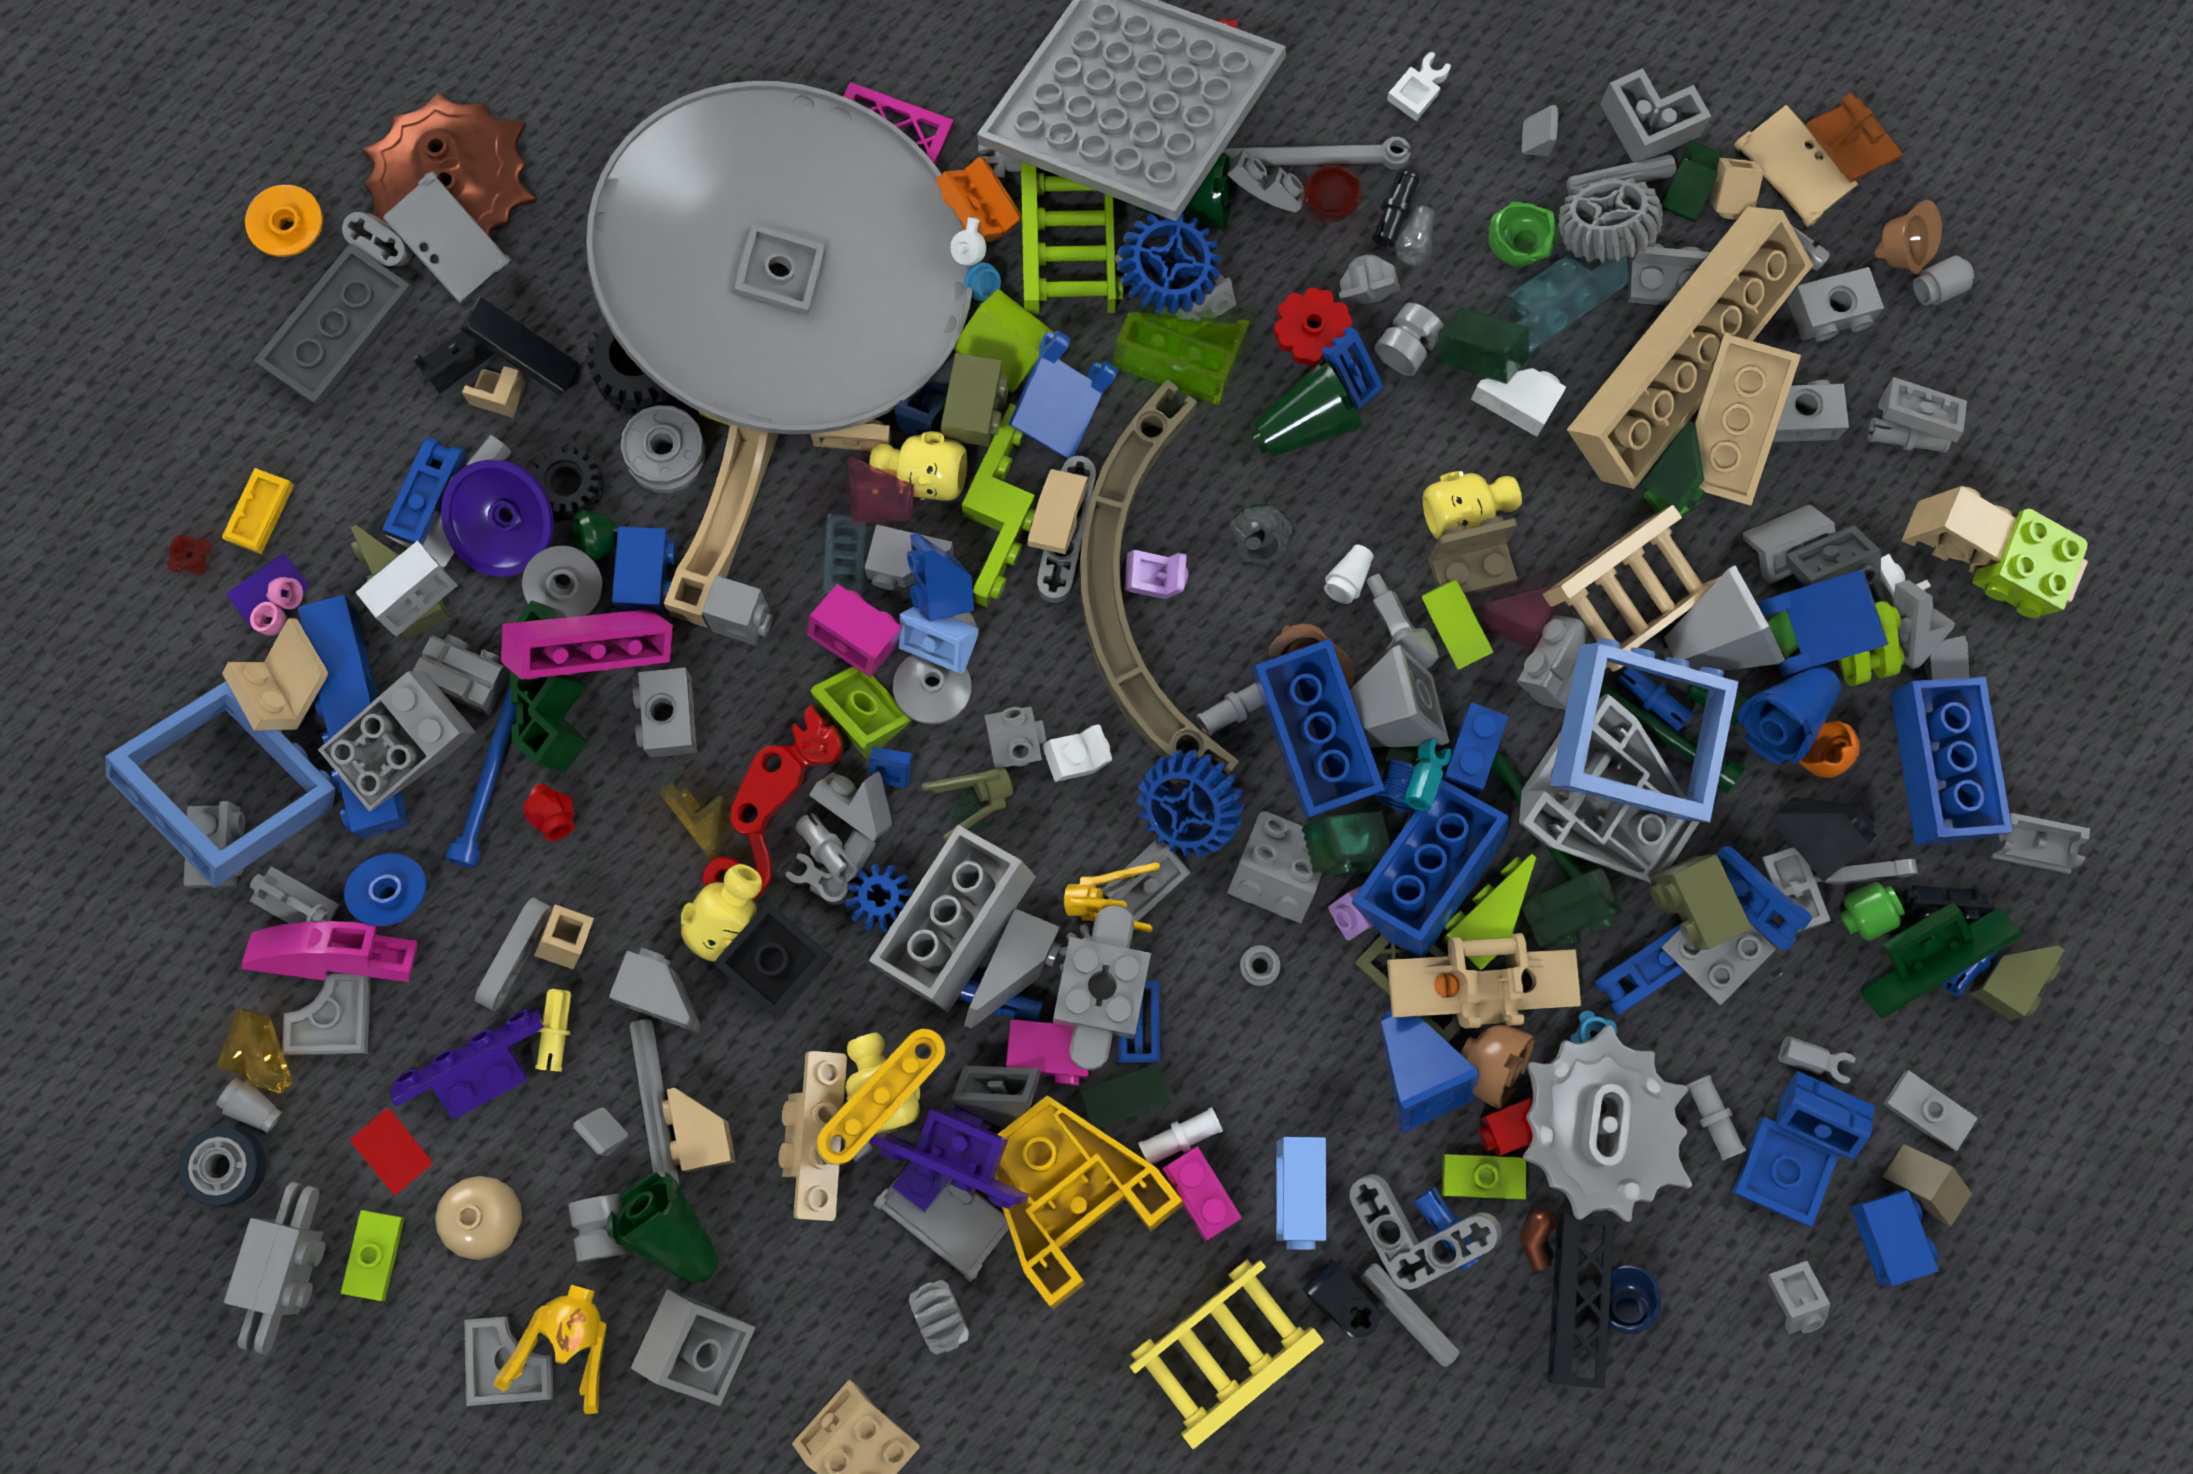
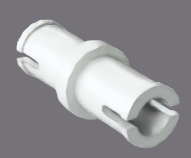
(1180, 1136)

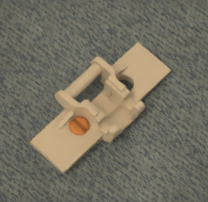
(1483, 997)

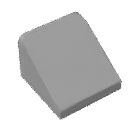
(1540, 132)
(1948, 660)
(601, 1131)

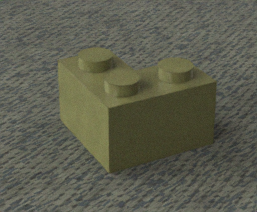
(975, 399)
(1703, 900)

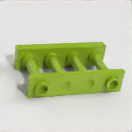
(1037, 254)

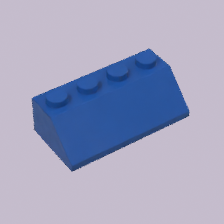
(1317, 728)
(1950, 760)
(1431, 869)

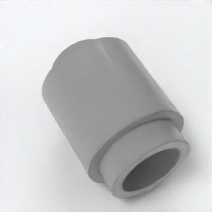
(1943, 281)

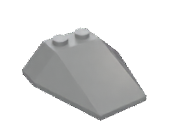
(1599, 829)

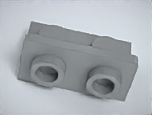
(1661, 273)
(1923, 409)
(222, 826)

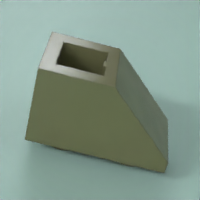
(2016, 979)

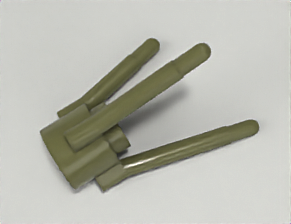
(989, 786)

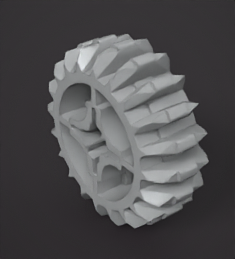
(1610, 219)

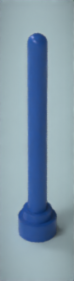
(465, 848)

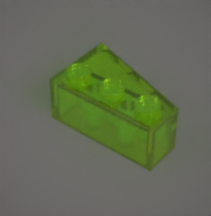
(1187, 352)

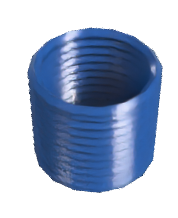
(1395, 782)

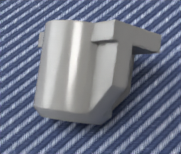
(1368, 281)

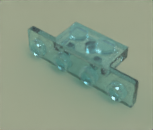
(1565, 294)

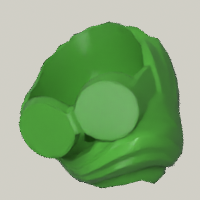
(1522, 234)

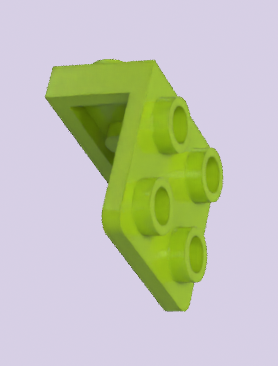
(2035, 566)

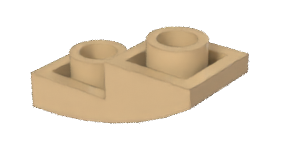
(1057, 511)

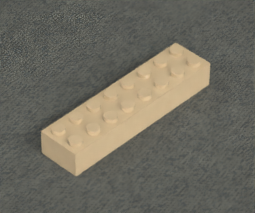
(1670, 366)

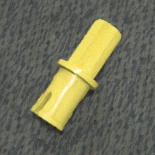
(554, 1030)

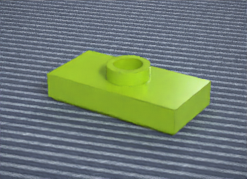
(1483, 1177)
(372, 1255)

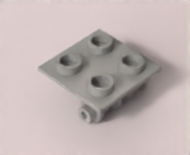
(1723, 966)

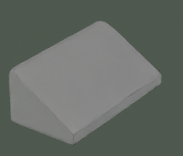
(1148, 889)

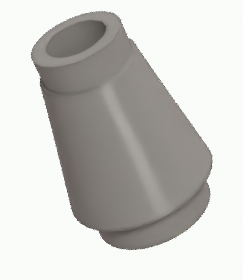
(248, 1105)

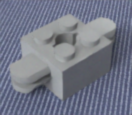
(1101, 988)
(276, 1267)

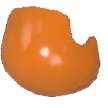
(1832, 751)

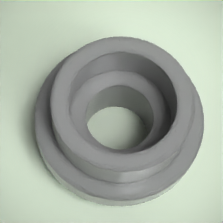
(1266, 954)

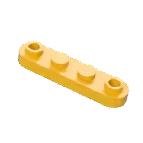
(880, 1096)

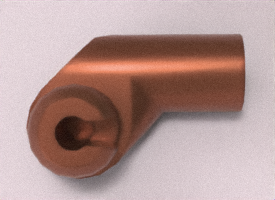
(1535, 1235)

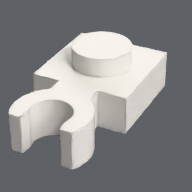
(1418, 89)

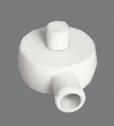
(969, 245)

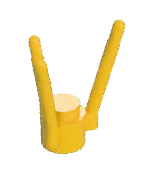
(1088, 901)

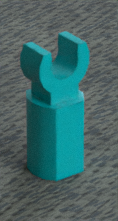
(1426, 775)

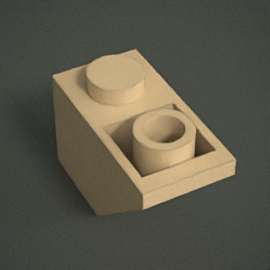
(700, 1134)

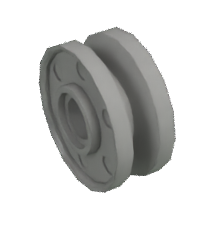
(657, 427)

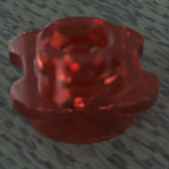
(181, 546)

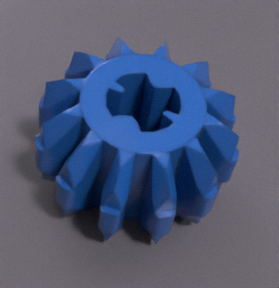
(867, 889)

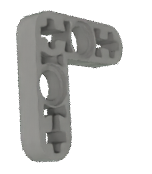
(1408, 1245)

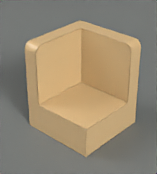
(497, 391)

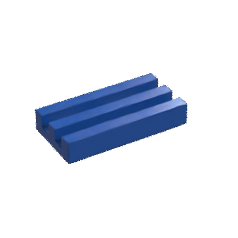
(1339, 356)
(1139, 1057)

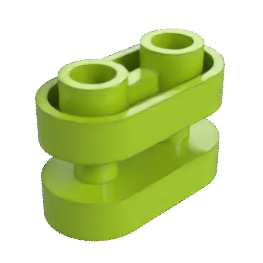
(1885, 660)

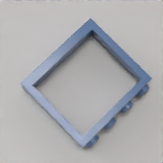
(1580, 717)
(177, 828)

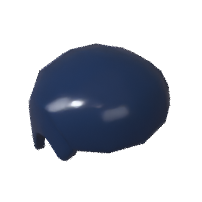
(1633, 1300)

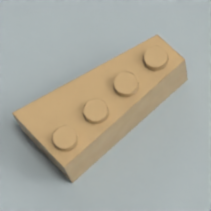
(1965, 529)

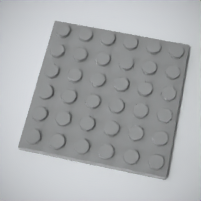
(1133, 100)

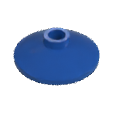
(377, 878)

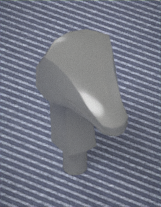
(1402, 632)

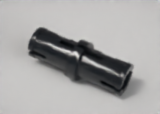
(1395, 208)

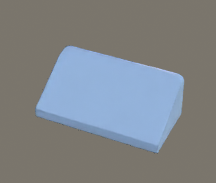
(938, 641)

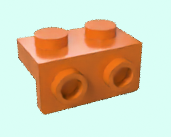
(980, 195)

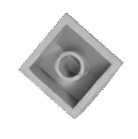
(654, 989)
(692, 1348)

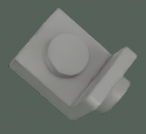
(1800, 1298)

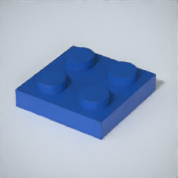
(1785, 1173)

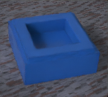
(892, 765)

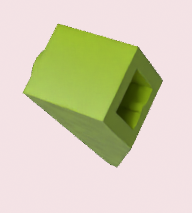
(1495, 910)

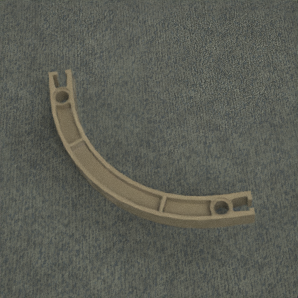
(1101, 595)

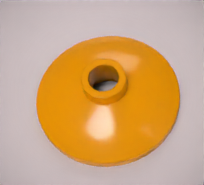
(275, 208)

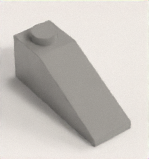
(1015, 965)

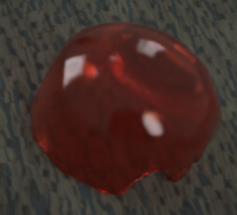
(1332, 193)

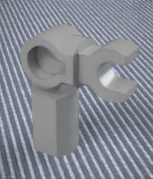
(821, 881)

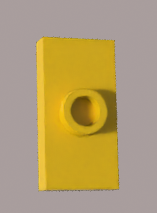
(258, 511)

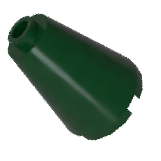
(1211, 198)
(1307, 414)
(664, 1229)

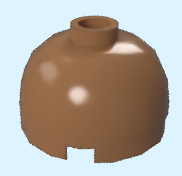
(1499, 1058)

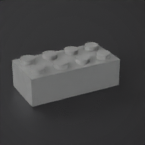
(953, 918)

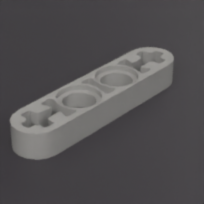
(1067, 576)

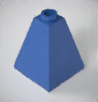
(1424, 1071)

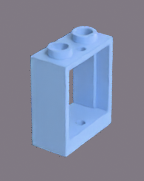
(1301, 1191)

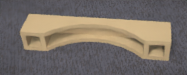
(723, 523)

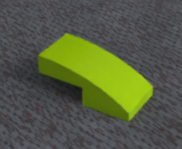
(1457, 623)

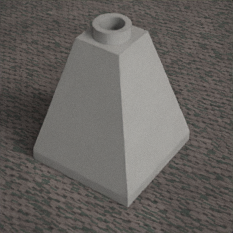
(1724, 630)
(1399, 703)

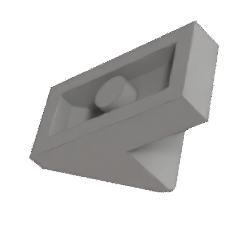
(1921, 624)
(861, 808)

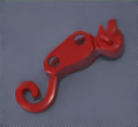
(774, 790)

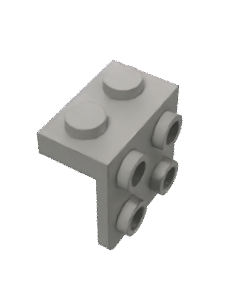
(1276, 869)

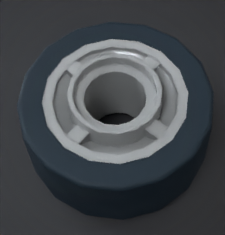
(199, 1162)

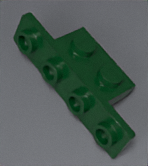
(1935, 953)

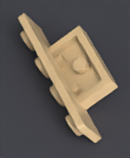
(804, 1118)

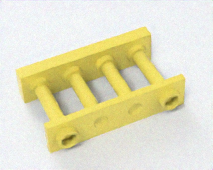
(1264, 1369)

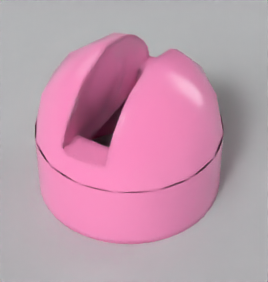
(294, 594)
(268, 610)

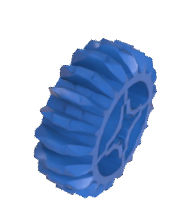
(1153, 260)
(1210, 802)

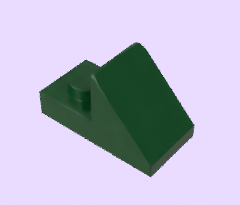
(1692, 181)

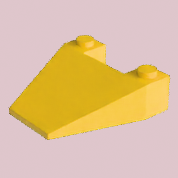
(1072, 1183)

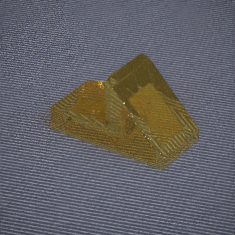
(704, 825)
(255, 1051)

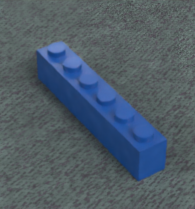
(347, 691)

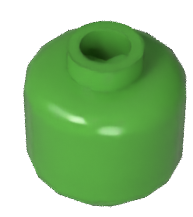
(1872, 911)

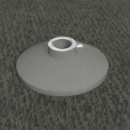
(576, 597)
(929, 703)

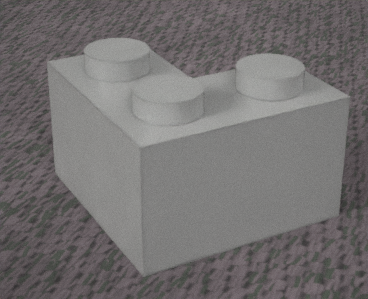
(1652, 124)

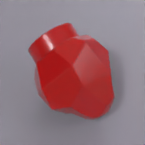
(550, 812)

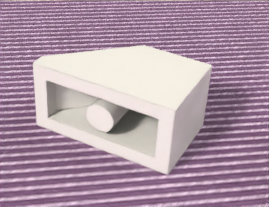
(1524, 400)

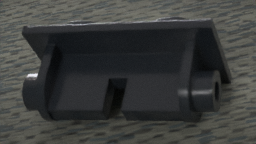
(1927, 900)

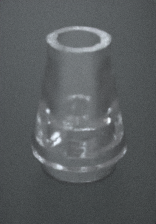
(1416, 238)

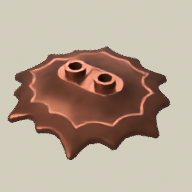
(464, 150)

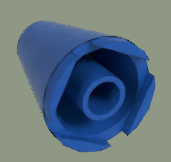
(1790, 715)

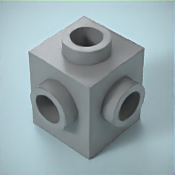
(1014, 737)

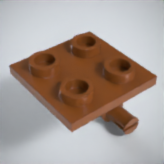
(1854, 139)

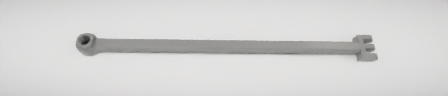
(1269, 156)

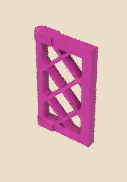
(916, 115)

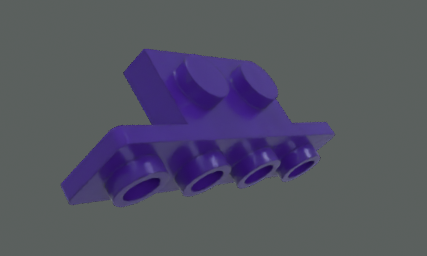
(475, 1071)
(958, 1151)

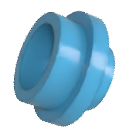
(983, 280)

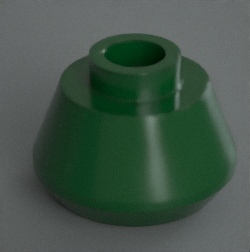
(594, 534)

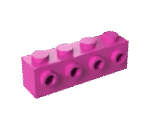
(585, 643)

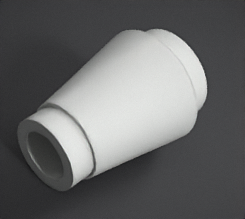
(1349, 575)

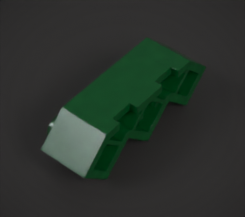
(541, 708)

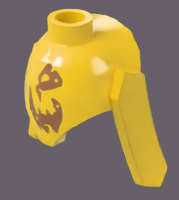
(570, 1325)

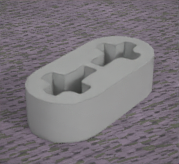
(373, 245)

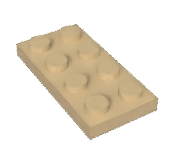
(1741, 415)

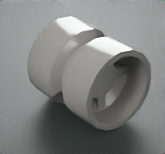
(1407, 342)
(591, 1219)

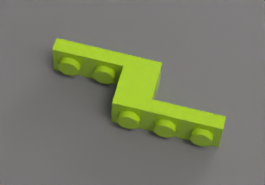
(1000, 508)

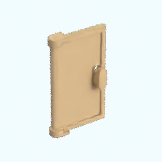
(1795, 168)

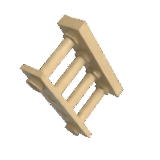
(1630, 551)

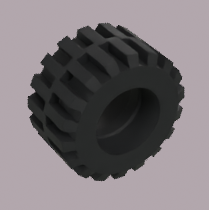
(620, 390)

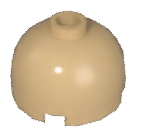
(478, 1217)

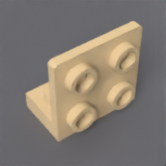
(283, 686)
(854, 1438)

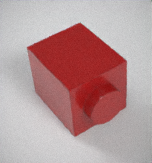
(1506, 1128)

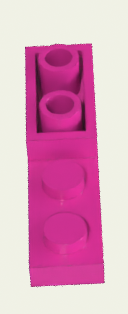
(326, 946)

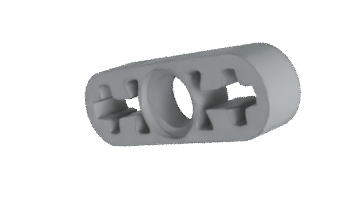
(513, 954)

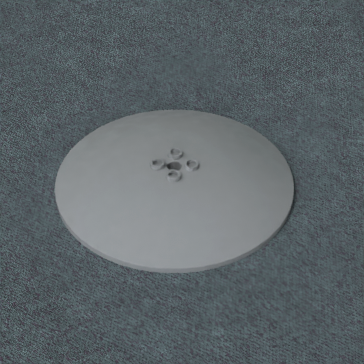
(792, 179)

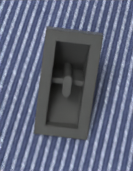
(996, 1092)

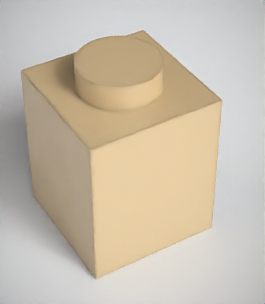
(1736, 187)
(564, 937)

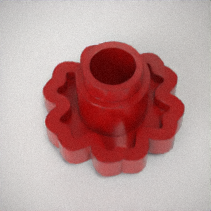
(1310, 325)

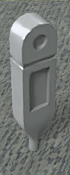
(1872, 872)

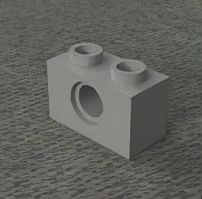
(1851, 291)
(1826, 413)
(737, 611)
(677, 733)

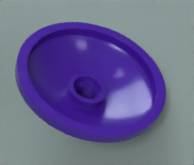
(477, 519)

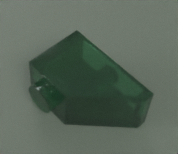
(1679, 472)

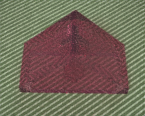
(876, 494)
(1520, 616)

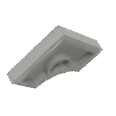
(333, 1022)
(487, 1349)

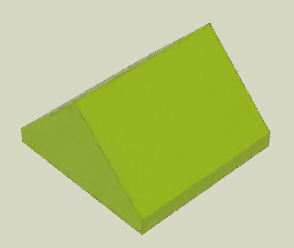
(1004, 333)
(860, 709)

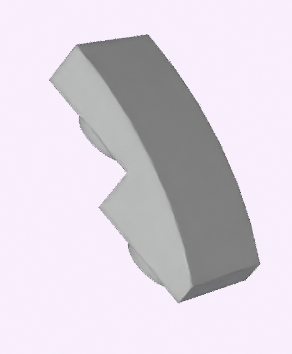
(1277, 189)

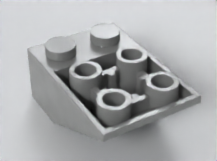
(396, 739)

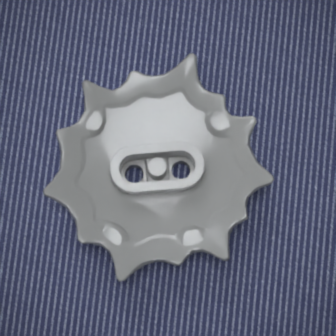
(1605, 1125)

